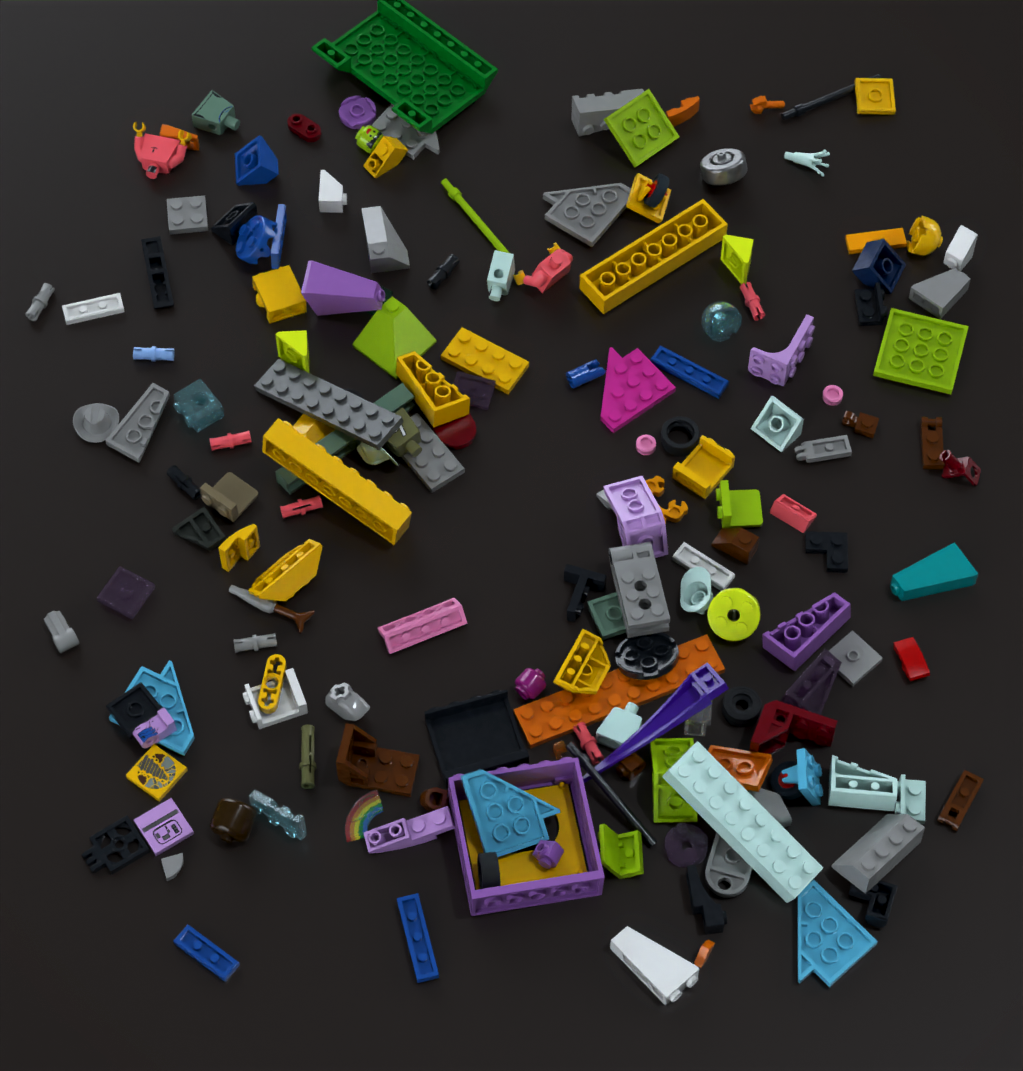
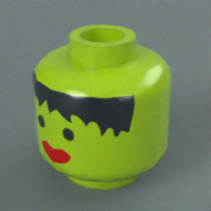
(368, 138)

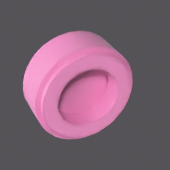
(832, 395)
(645, 444)

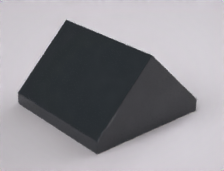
(230, 223)

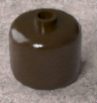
(233, 820)

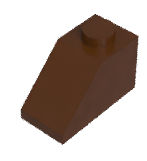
(737, 543)

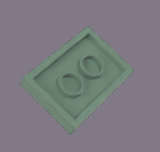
(607, 615)

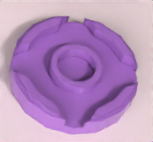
(357, 112)

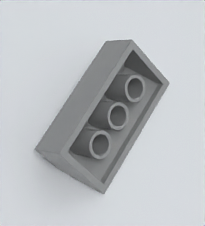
(879, 850)

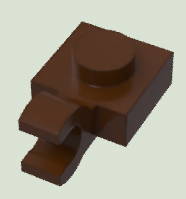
(863, 425)

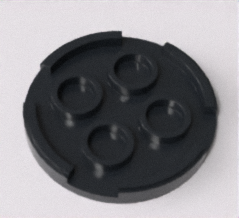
(647, 656)

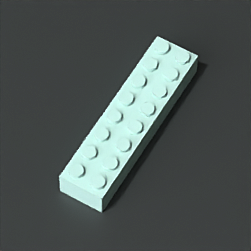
(742, 822)

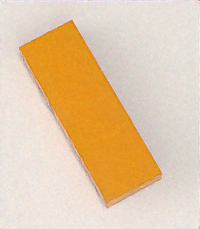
(857, 241)

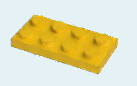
(485, 360)

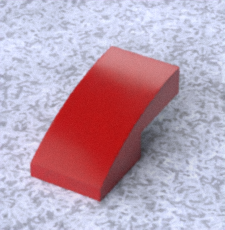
(912, 659)

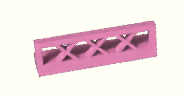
(422, 625)

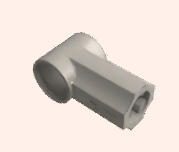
(61, 633)

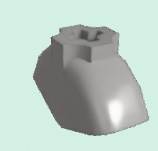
(346, 702)
(774, 805)

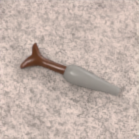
(272, 606)

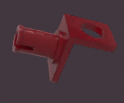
(959, 467)

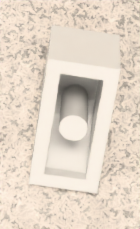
(331, 194)
(960, 248)

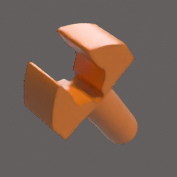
(761, 103)

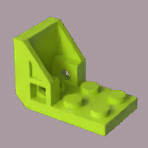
(667, 803)

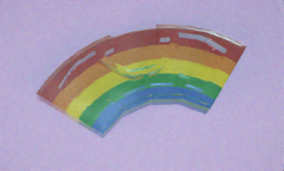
(361, 814)

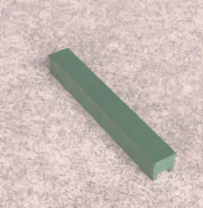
(340, 444)

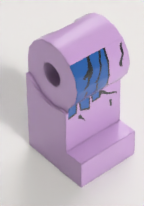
(155, 729)

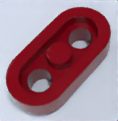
(303, 127)

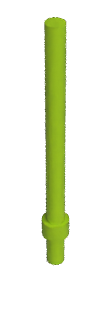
(456, 195)

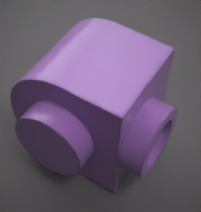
(548, 853)

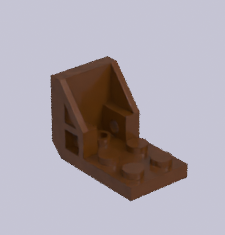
(374, 768)

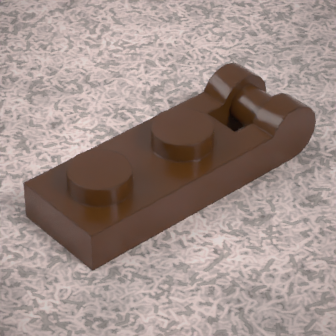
(931, 443)
(961, 799)

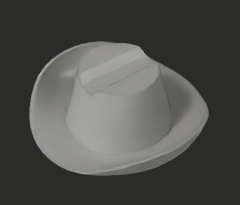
(95, 421)

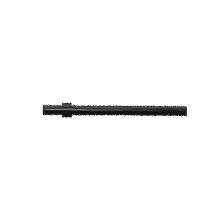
(800, 109)
(584, 762)

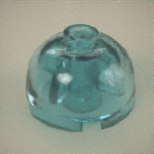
(720, 320)

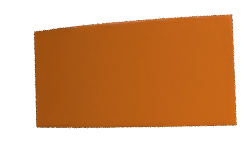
(687, 109)

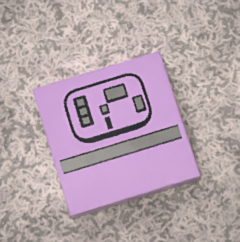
(163, 826)

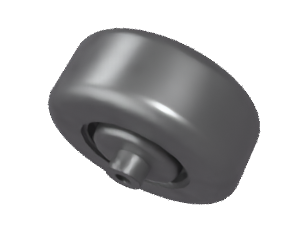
(723, 166)

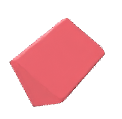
(792, 513)

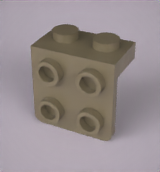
(229, 496)

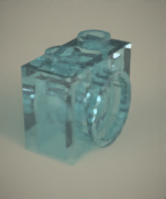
(197, 415)

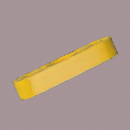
(274, 692)

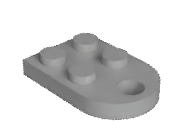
(728, 866)

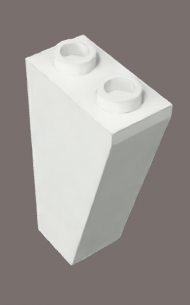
(654, 965)

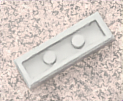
(93, 308)
(690, 557)

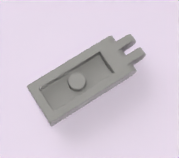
(824, 449)

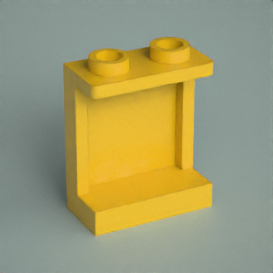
(279, 293)
(704, 467)

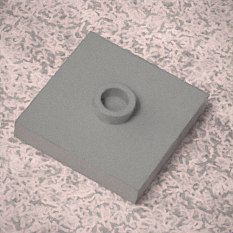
(856, 658)

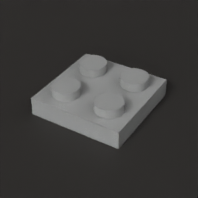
(187, 215)

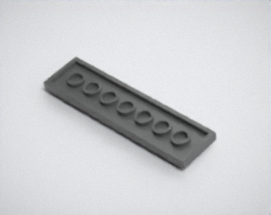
(329, 404)

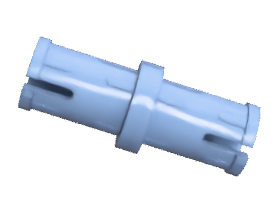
(153, 353)

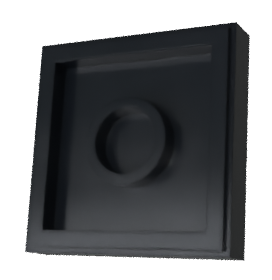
(133, 708)

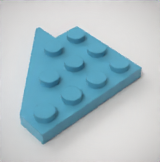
(167, 693)
(827, 936)

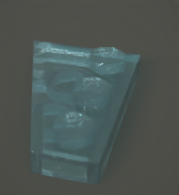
(292, 825)

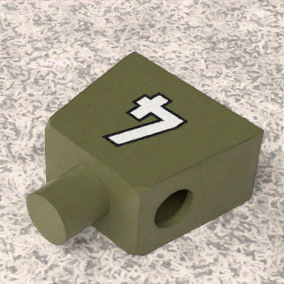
(405, 437)

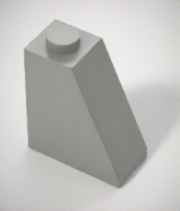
(940, 292)

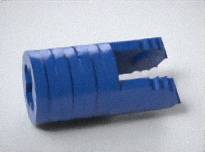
(584, 373)

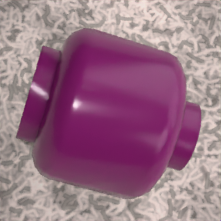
(530, 683)

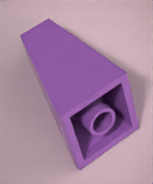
(338, 291)

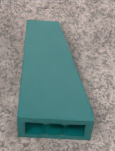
(935, 574)

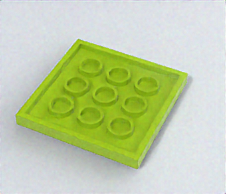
(921, 351)

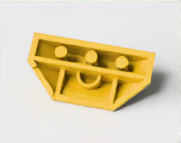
(288, 573)
(584, 666)

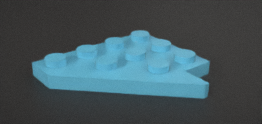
(504, 814)

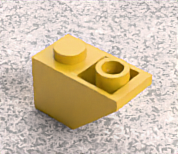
(385, 156)

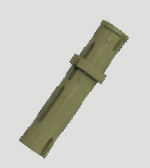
(307, 763)

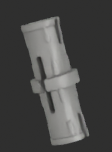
(39, 302)
(255, 642)

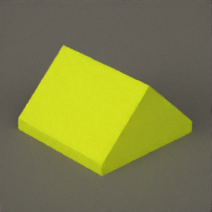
(736, 255)
(294, 348)

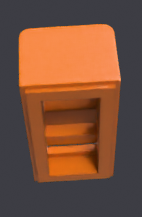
(172, 132)

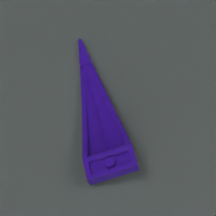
(686, 701)

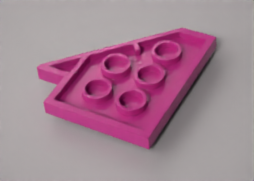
(631, 388)

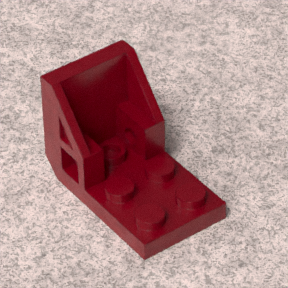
(781, 719)

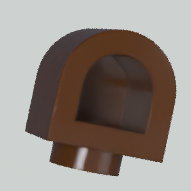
(631, 766)
(434, 799)

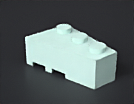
(859, 787)

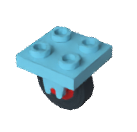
(798, 778)

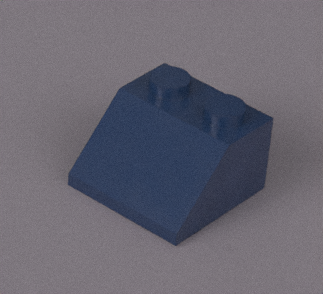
(879, 264)

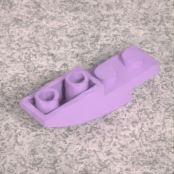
(410, 832)

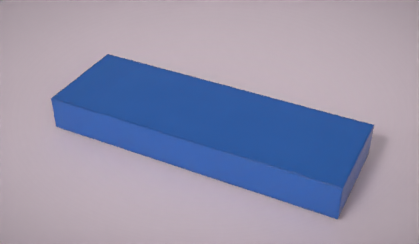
(206, 953)

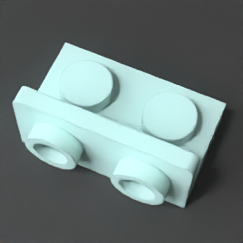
(911, 798)

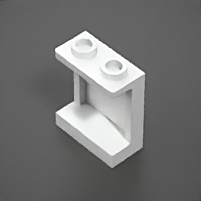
(290, 704)

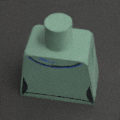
(215, 115)

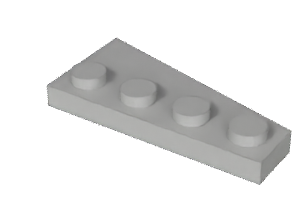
(138, 425)

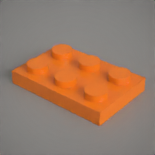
(745, 766)

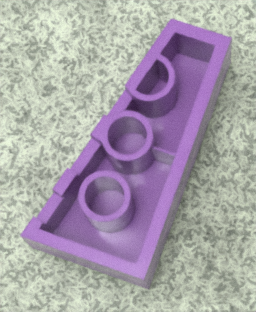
(800, 637)

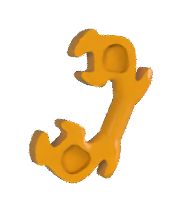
(674, 512)

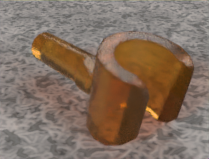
(558, 749)

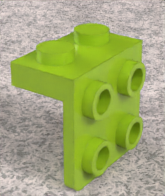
(738, 507)
(621, 852)

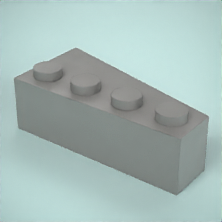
(590, 111)

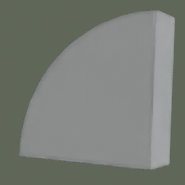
(172, 865)

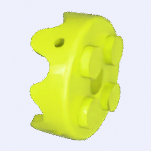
(734, 599)

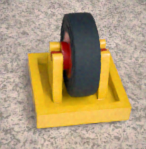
(649, 196)

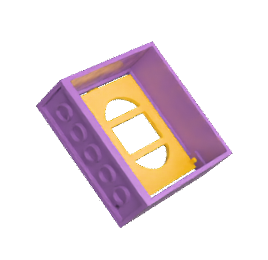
(521, 876)

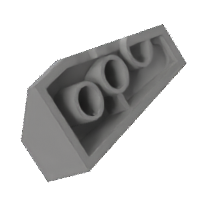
(383, 243)

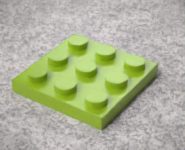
(641, 128)

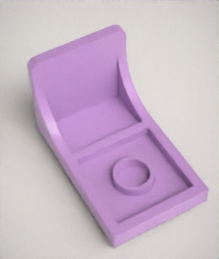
(781, 365)

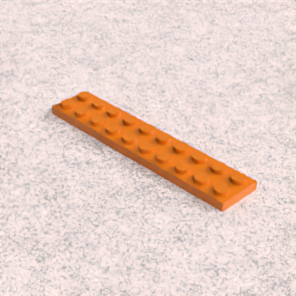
(561, 711)

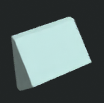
(778, 424)

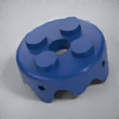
(254, 237)

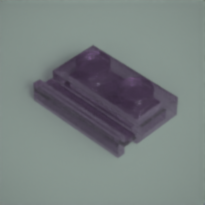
(477, 388)

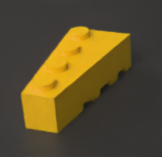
(432, 393)

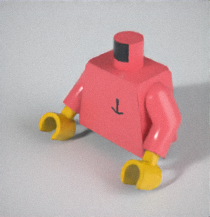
(159, 153)
(547, 271)

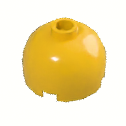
(925, 236)

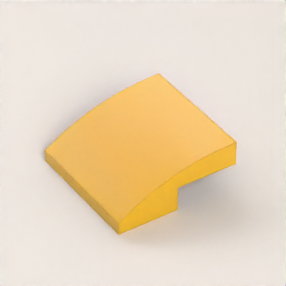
(240, 544)

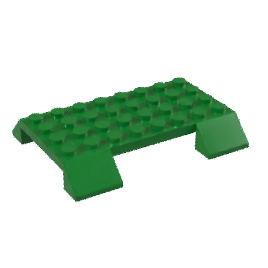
(411, 64)

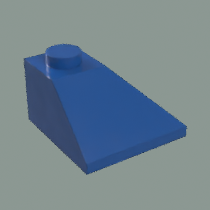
(255, 163)

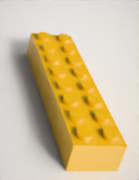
(653, 256)
(336, 481)

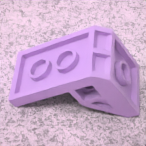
(638, 514)

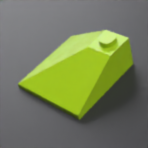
(392, 334)

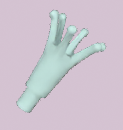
(808, 159)

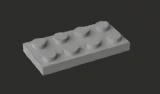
(435, 463)

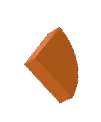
(704, 953)

